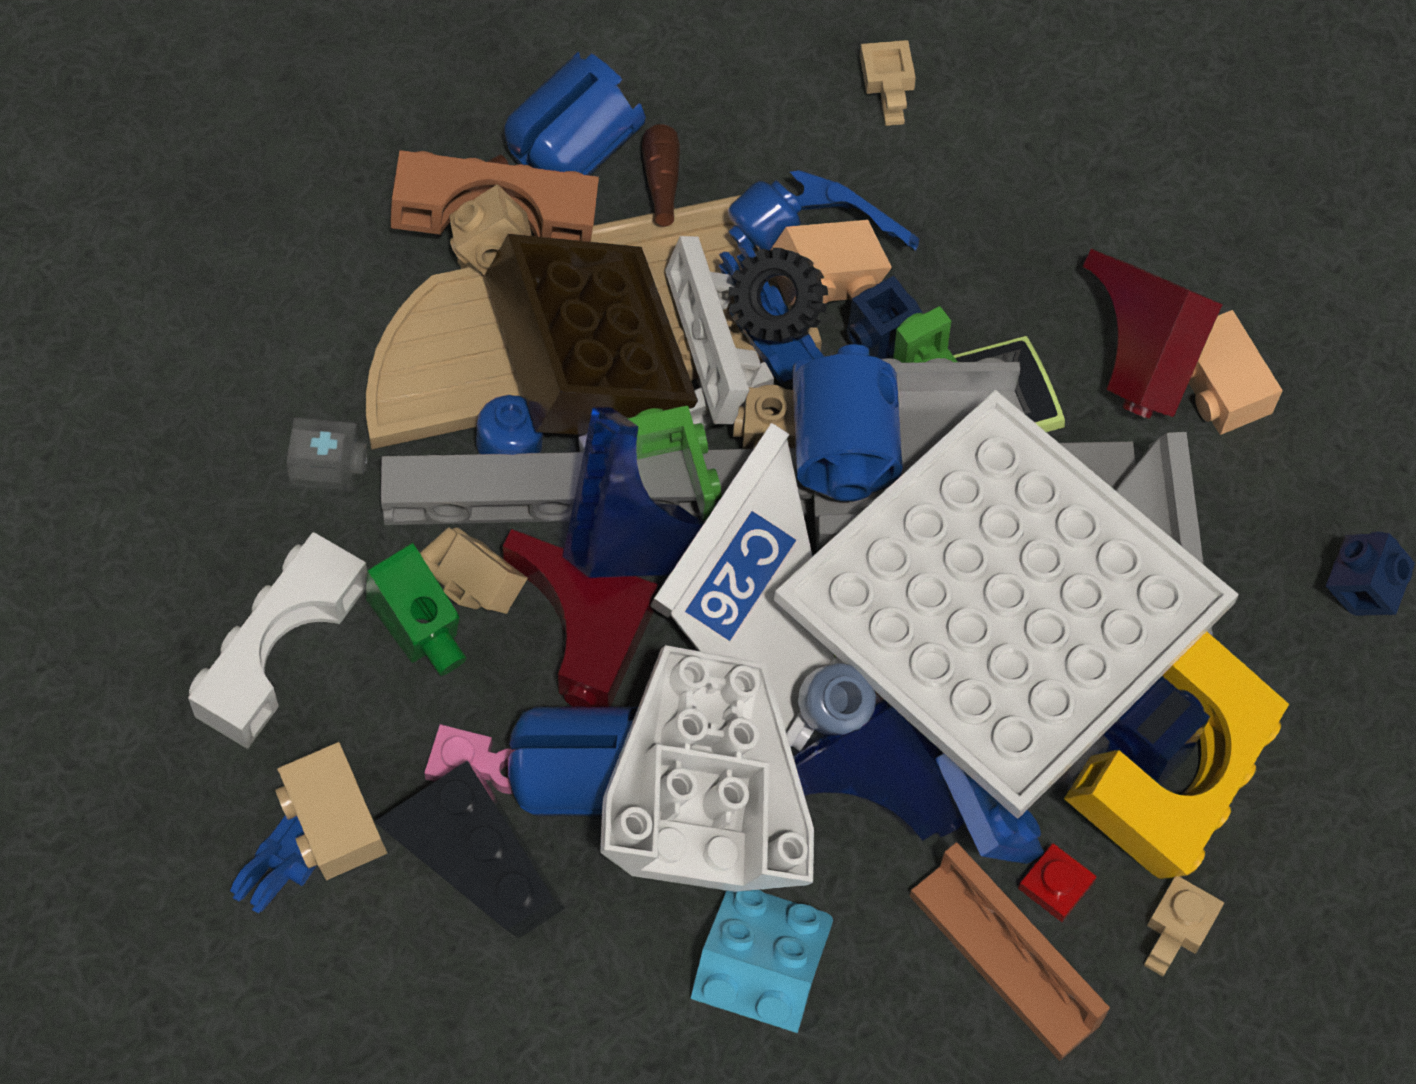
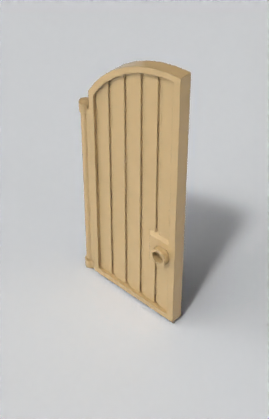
(449, 350)

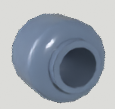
(836, 700)

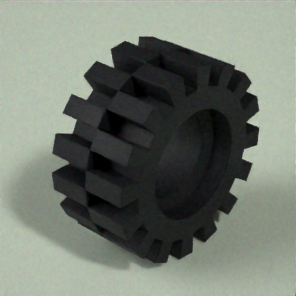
(748, 295)

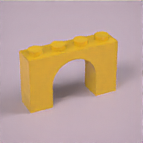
(1171, 829)

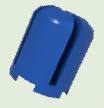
(573, 119)
(566, 758)

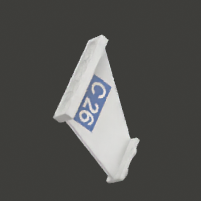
(730, 576)

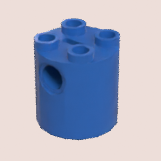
(846, 424)

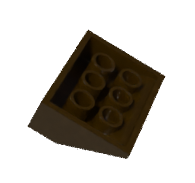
(585, 331)

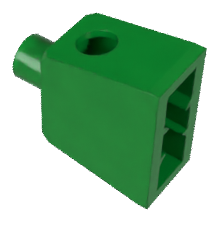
(407, 591)

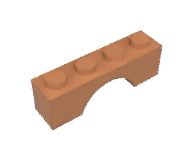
(436, 186)

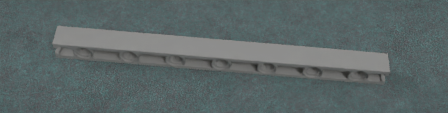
(545, 484)

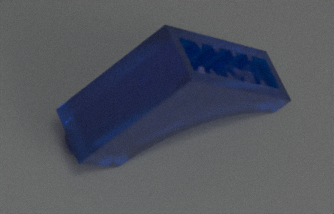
(613, 519)
(885, 764)

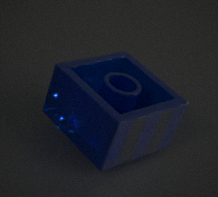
(1159, 729)

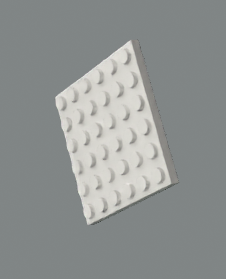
(1006, 601)

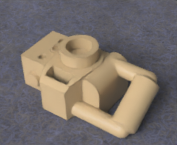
(472, 572)

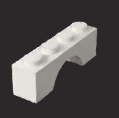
(316, 586)

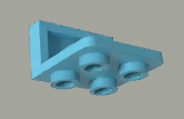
(762, 957)

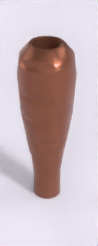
(661, 163)

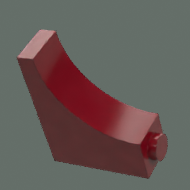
(1158, 334)
(599, 618)

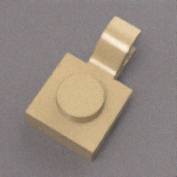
(889, 71)
(1182, 921)

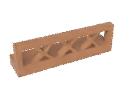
(1003, 949)

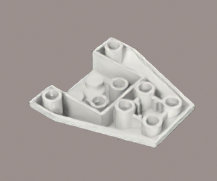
(708, 781)

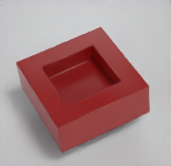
(1057, 882)

